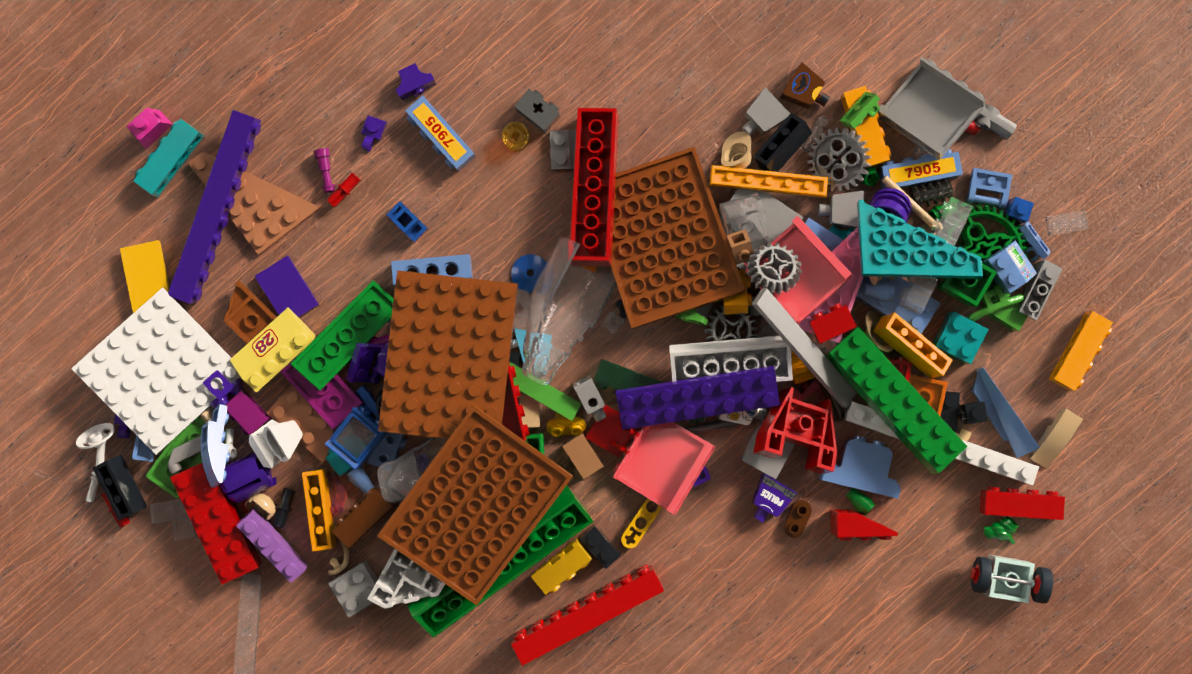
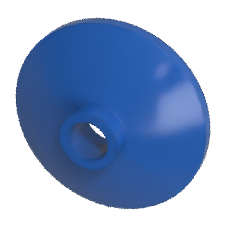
(520, 269)

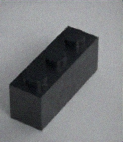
(782, 144)
(120, 487)

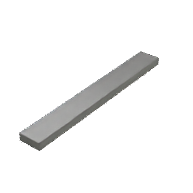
(803, 347)

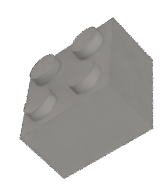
(354, 588)

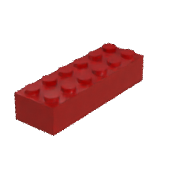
(215, 524)

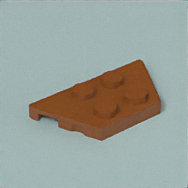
(246, 313)

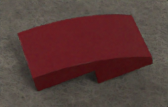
(807, 388)

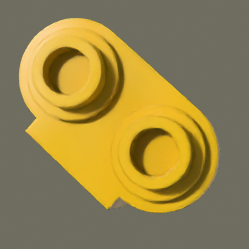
(564, 426)

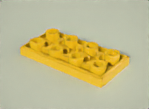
(144, 271)

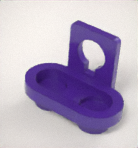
(229, 389)

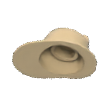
(737, 150)
(872, 319)

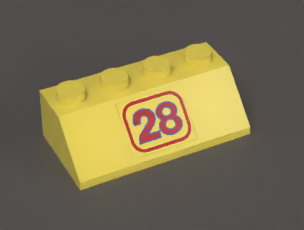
(272, 349)

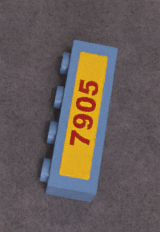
(440, 133)
(922, 170)

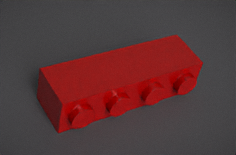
(1022, 504)

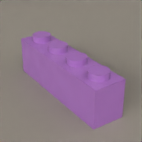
(272, 545)

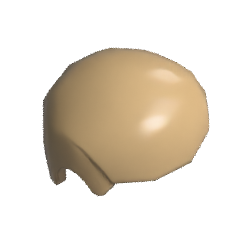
(262, 503)

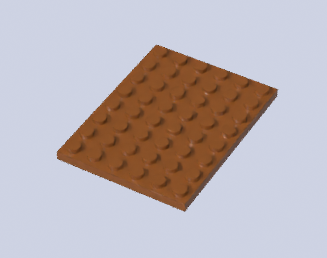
(669, 241)
(446, 352)
(475, 505)

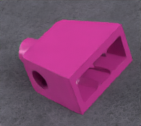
(149, 126)

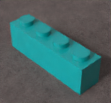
(168, 158)

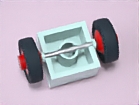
(1011, 579)

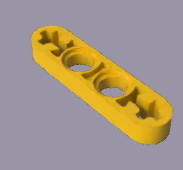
(648, 516)

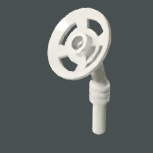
(96, 439)

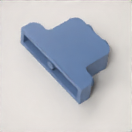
(864, 467)

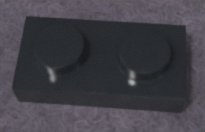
(950, 409)

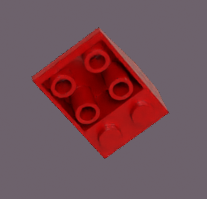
(851, 524)

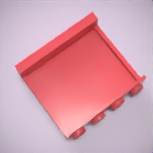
(820, 274)
(664, 464)

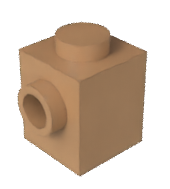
(740, 246)

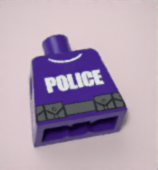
(771, 497)

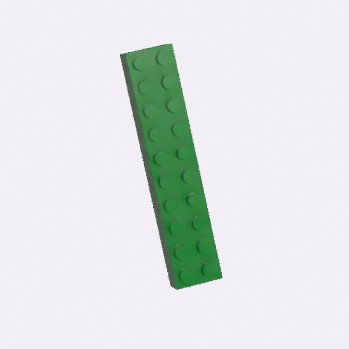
(558, 525)

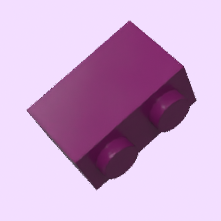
(247, 413)

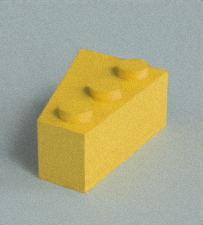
(562, 566)

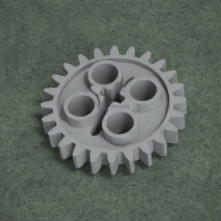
(852, 172)

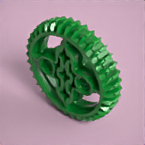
(994, 237)

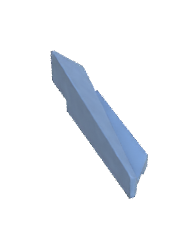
(1002, 415)

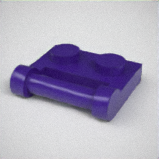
(362, 362)

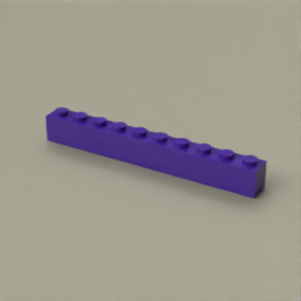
(214, 207)

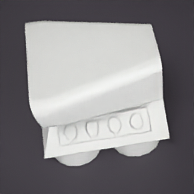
(275, 442)

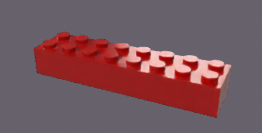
(594, 186)
(587, 614)

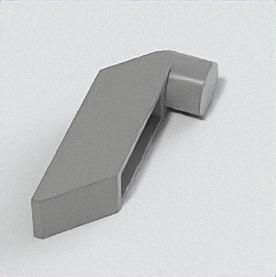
(182, 453)

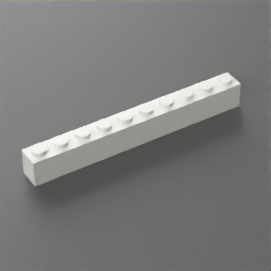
(973, 454)

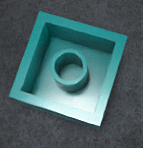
(959, 337)

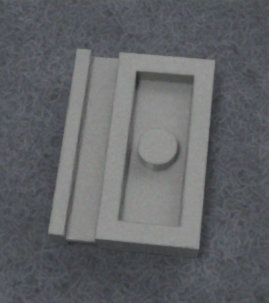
(562, 149)

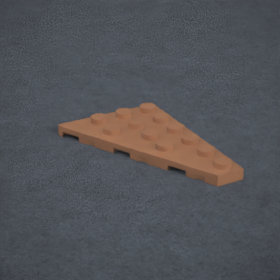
(260, 208)
(313, 427)

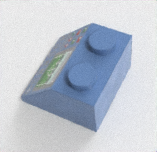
(1011, 267)

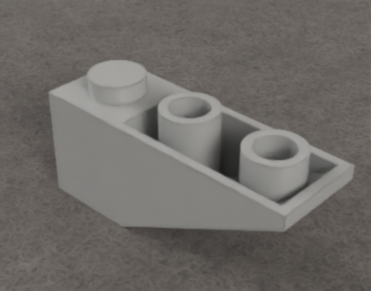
(1039, 288)

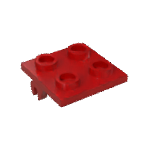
(609, 433)

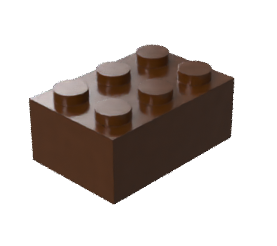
(362, 518)

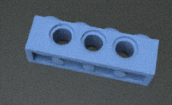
(462, 263)

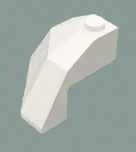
(403, 582)

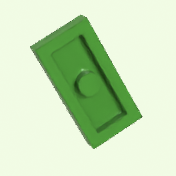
(864, 106)

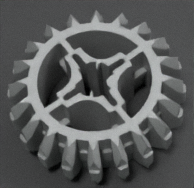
(767, 276)
(719, 315)

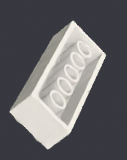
(730, 356)

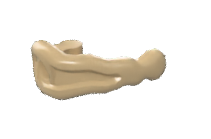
(335, 562)

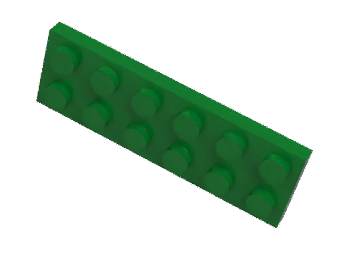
(337, 342)

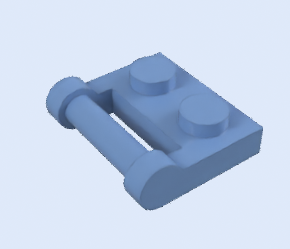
(992, 182)

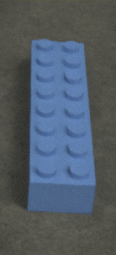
(881, 307)

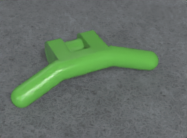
(992, 307)

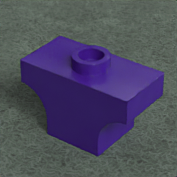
(413, 82)

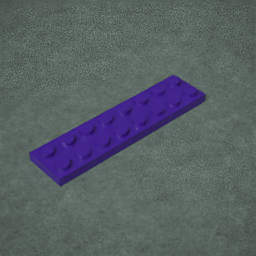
(698, 397)

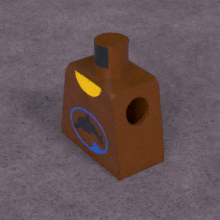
(805, 88)

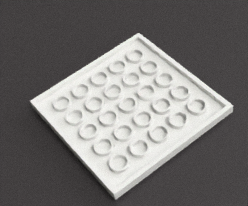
(156, 370)

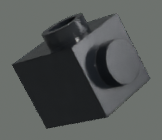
(972, 412)

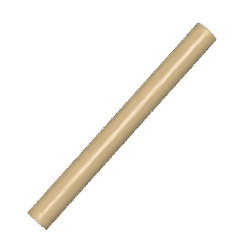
(914, 206)

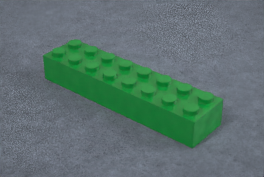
(896, 401)

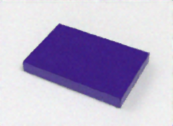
(286, 288)

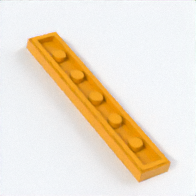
(768, 181)

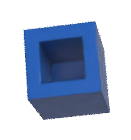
(1019, 210)

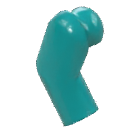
(841, 234)

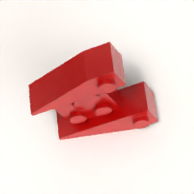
(800, 425)

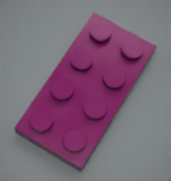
(331, 403)

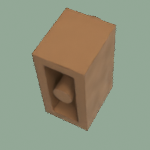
(582, 456)

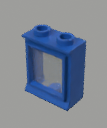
(356, 437)

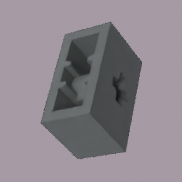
(527, 105)

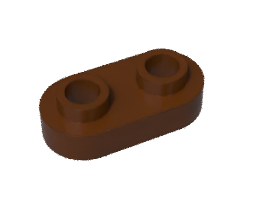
(796, 518)

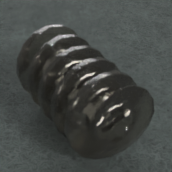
(931, 192)

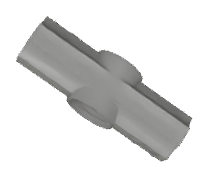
(991, 120)

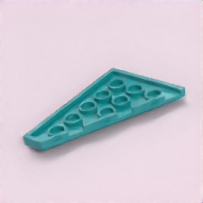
(901, 250)

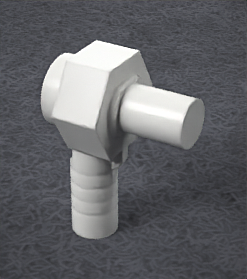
(229, 441)

